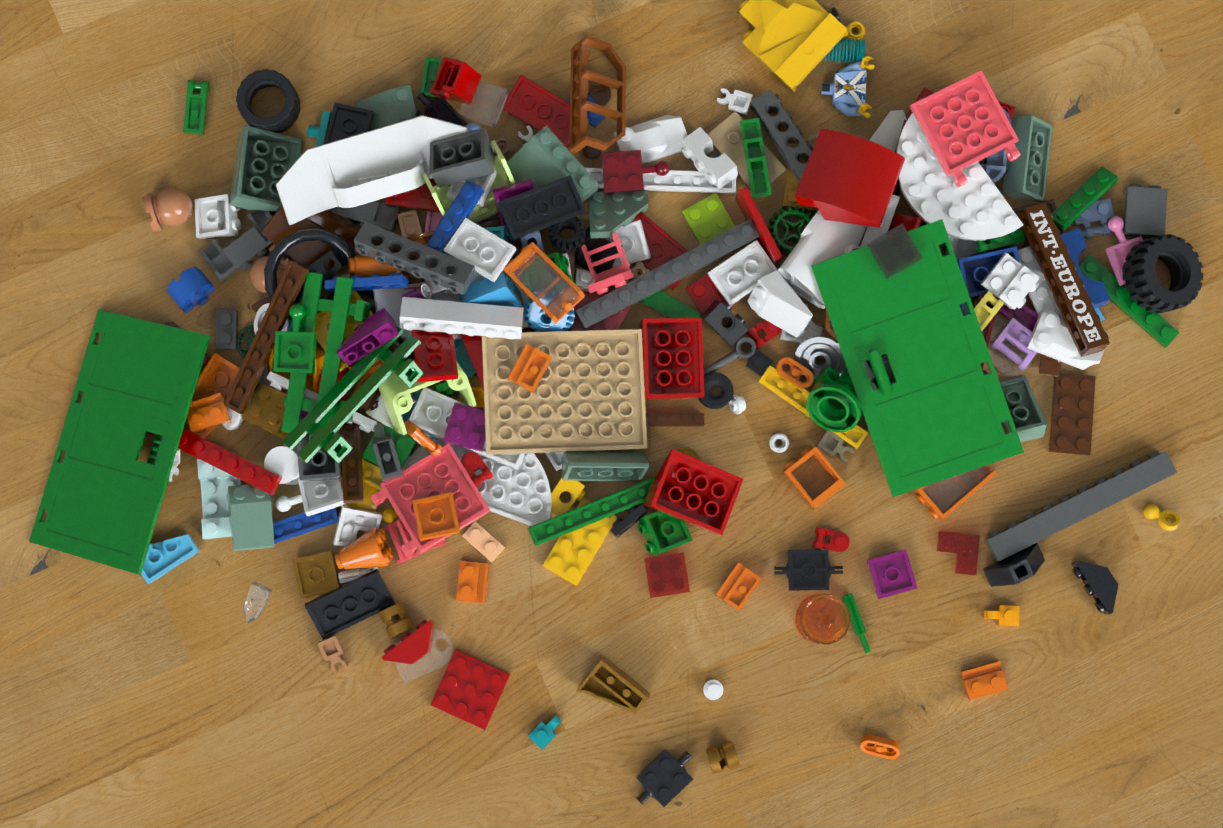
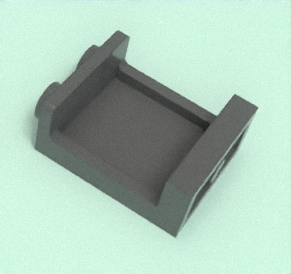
(1144, 211)

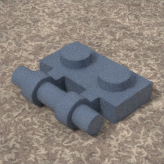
(1098, 212)

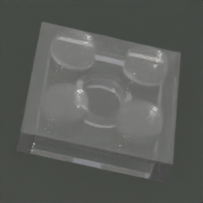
(485, 104)

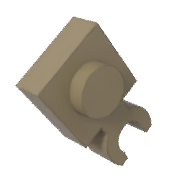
(832, 444)

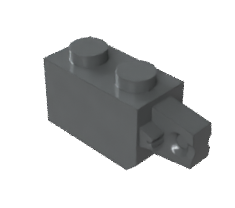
(386, 454)

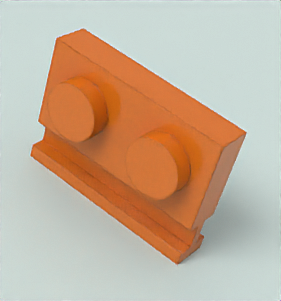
(529, 368)
(207, 413)
(472, 582)
(738, 586)
(984, 680)

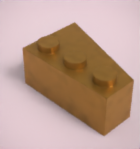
(614, 686)

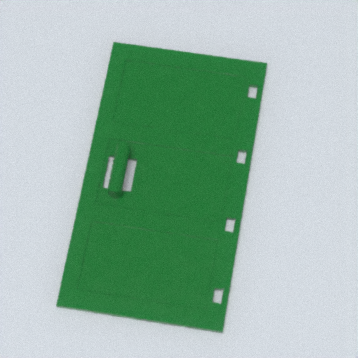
(942, 408)
(101, 496)

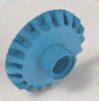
(540, 323)

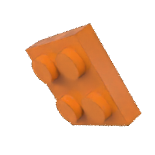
(436, 516)

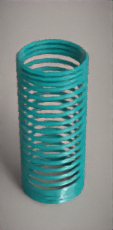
(860, 51)

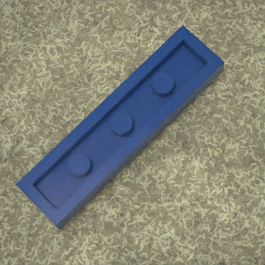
(455, 215)
(374, 282)
(303, 524)

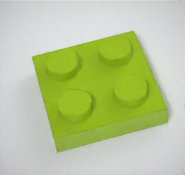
(708, 219)

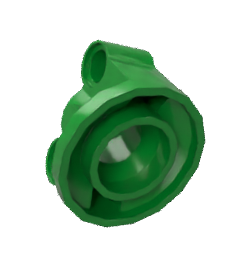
(833, 402)

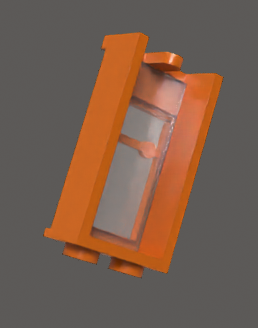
(544, 282)
(950, 493)

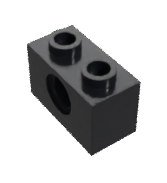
(713, 317)

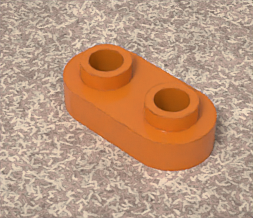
(795, 371)
(880, 746)

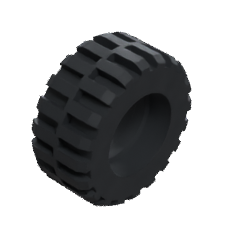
(1183, 268)

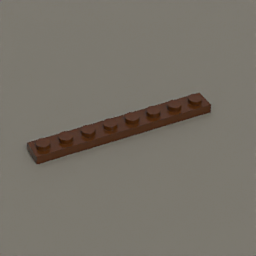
(265, 337)

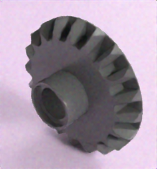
(823, 346)

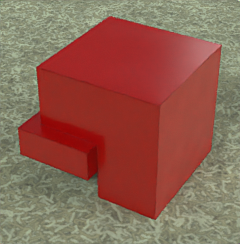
(455, 81)

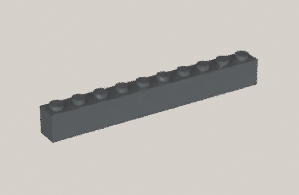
(667, 274)
(1080, 506)

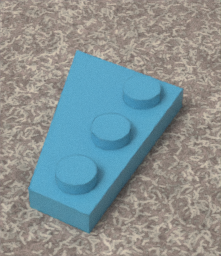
(166, 556)

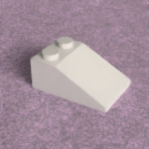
(779, 304)

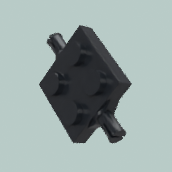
(440, 110)
(808, 570)
(664, 777)

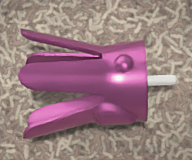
(422, 292)

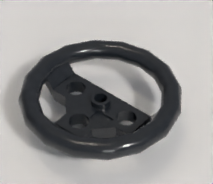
(339, 255)

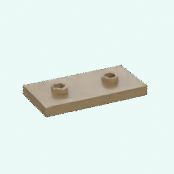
(728, 140)

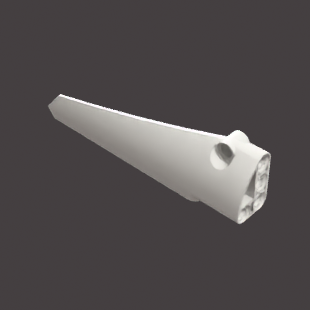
(827, 238)

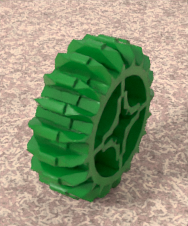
(786, 225)

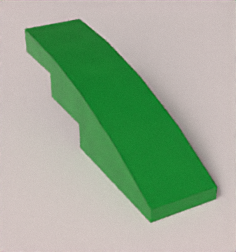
(755, 158)

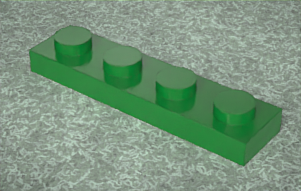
(1083, 198)

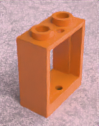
(838, 481)

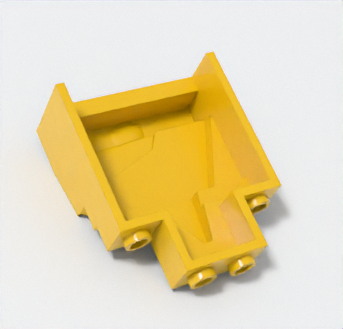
(790, 36)

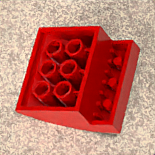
(849, 178)

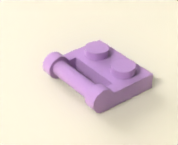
(1019, 337)

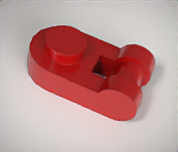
(768, 328)
(472, 462)
(837, 542)

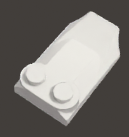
(654, 138)
(1055, 341)

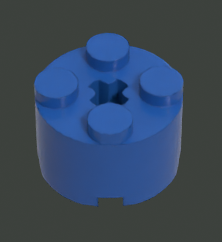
(190, 289)

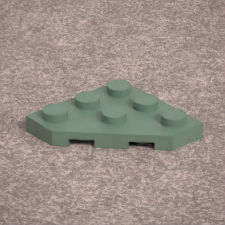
(614, 210)

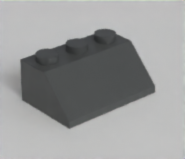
(461, 158)
(320, 466)

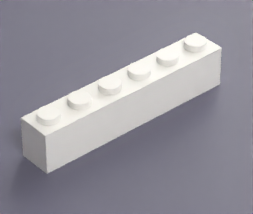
(461, 318)

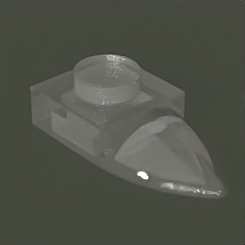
(256, 601)

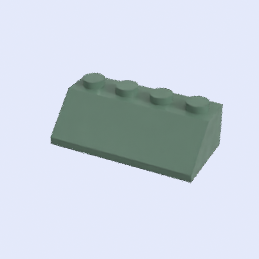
(1027, 175)
(604, 465)

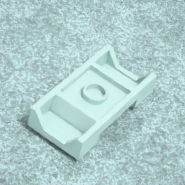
(214, 500)

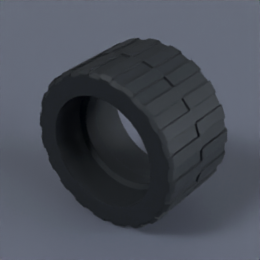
(252, 85)

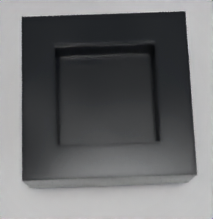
(759, 363)

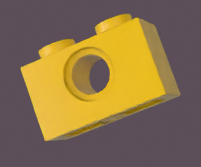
(576, 490)

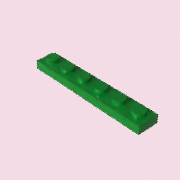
(1150, 322)

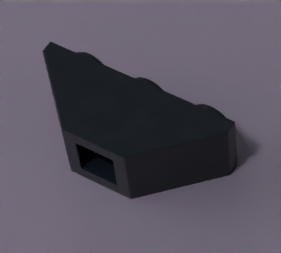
(1015, 567)
(1099, 584)

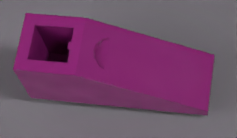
(369, 336)

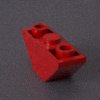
(412, 646)

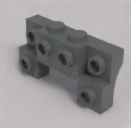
(372, 212)
(241, 252)

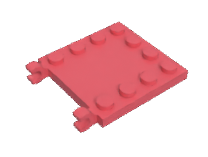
(965, 125)
(430, 478)

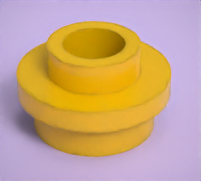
(858, 26)

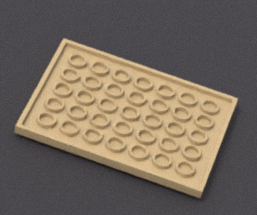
(583, 401)

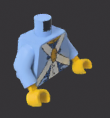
(850, 88)

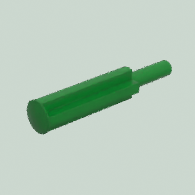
(856, 620)

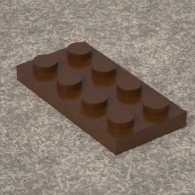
(1072, 414)

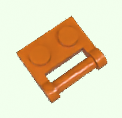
(422, 438)

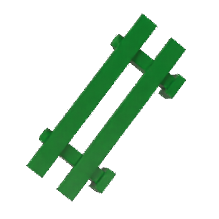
(340, 309)
(323, 436)

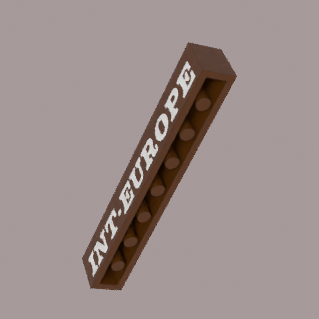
(1063, 280)

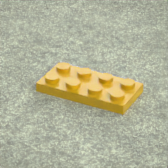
(577, 549)

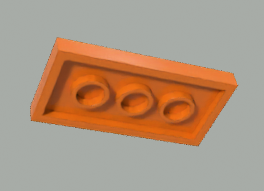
(215, 378)

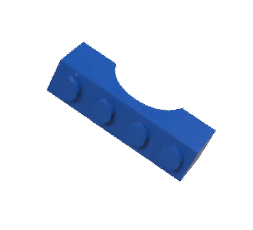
(1094, 289)

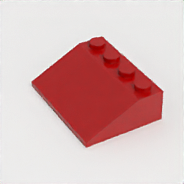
(672, 358)
(694, 492)

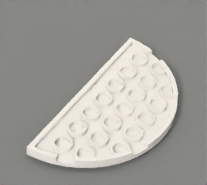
(968, 212)
(511, 492)

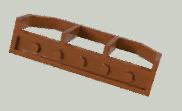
(578, 95)

